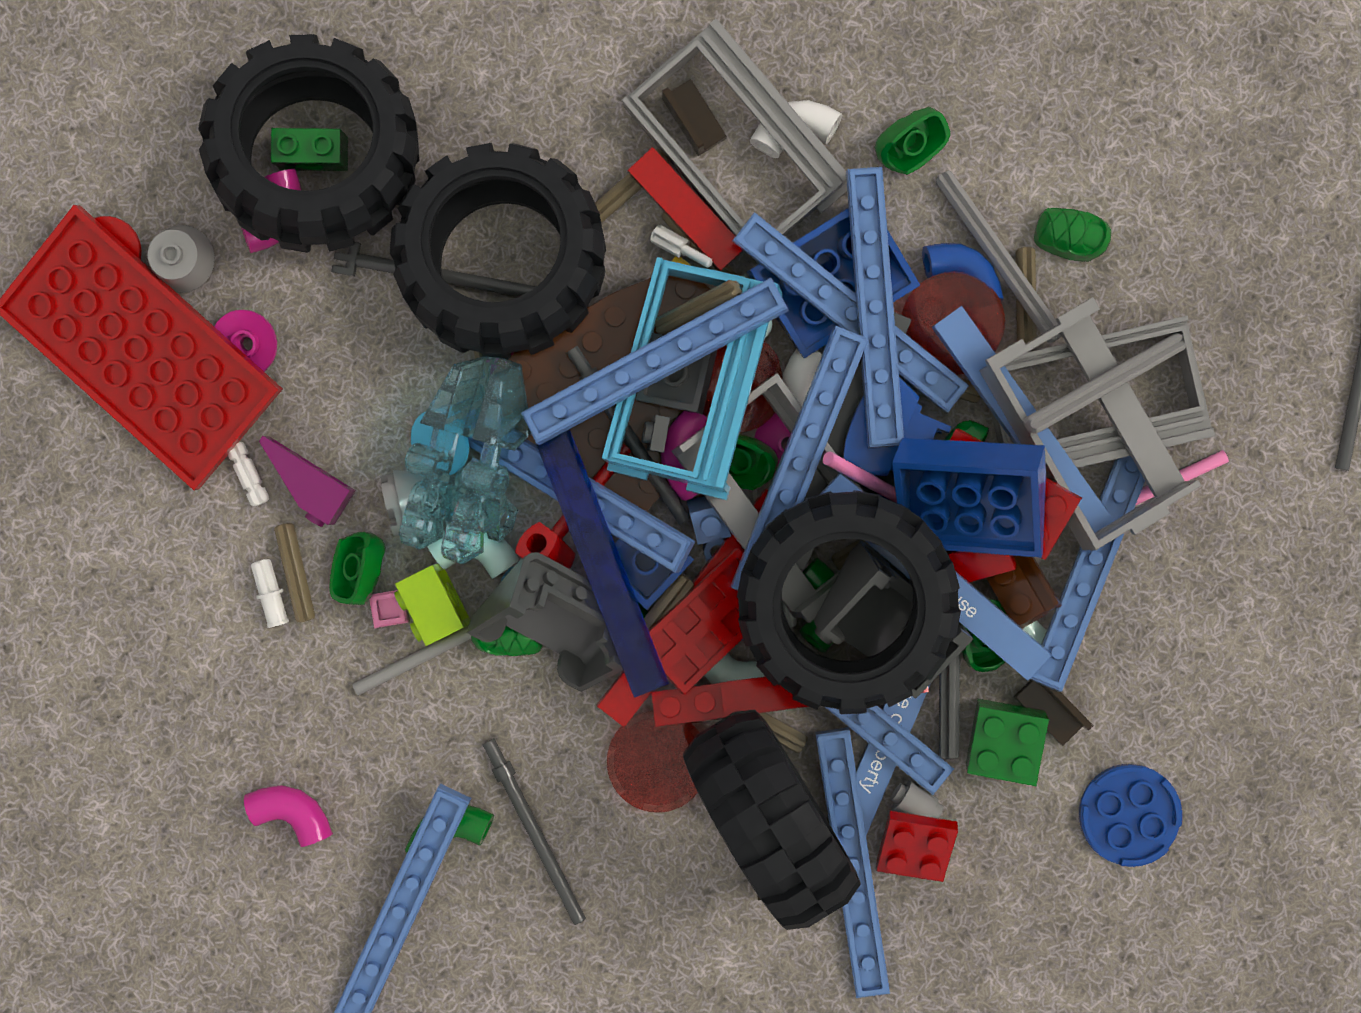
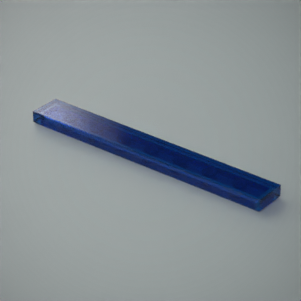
(602, 564)

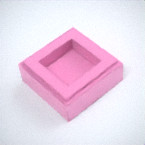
(387, 610)

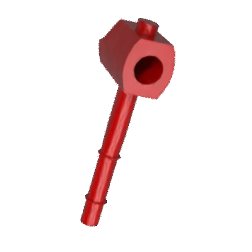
(549, 542)

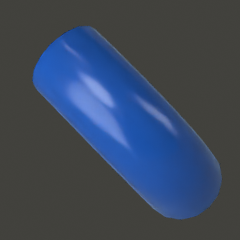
(960, 258)

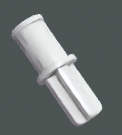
(269, 593)

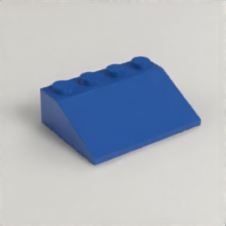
(832, 249)
(975, 493)

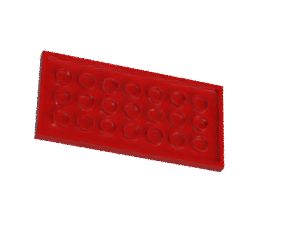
(137, 347)

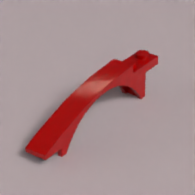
(720, 700)

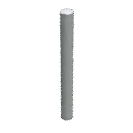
(411, 661)

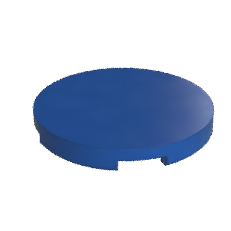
(1130, 815)

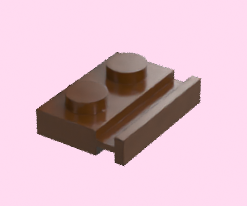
(1024, 592)

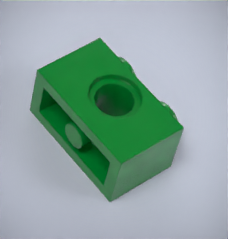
(309, 149)

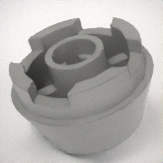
(181, 257)
(396, 491)

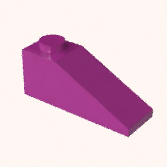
(310, 486)

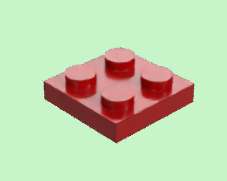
(916, 846)

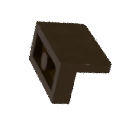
(693, 117)
(1063, 716)

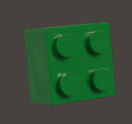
(1007, 742)

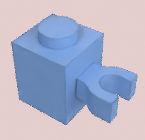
(707, 525)

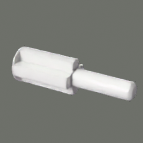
(677, 245)

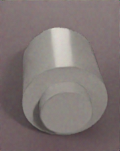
(915, 800)

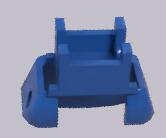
(879, 460)

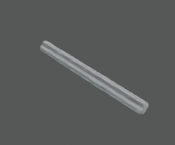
(997, 253)
(1103, 384)

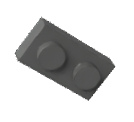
(655, 433)

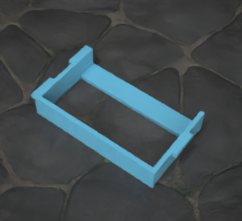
(728, 400)

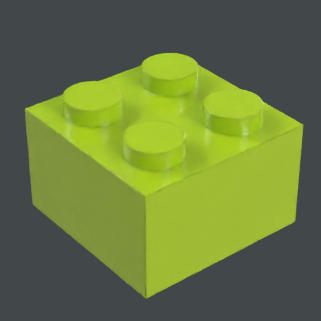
(432, 604)

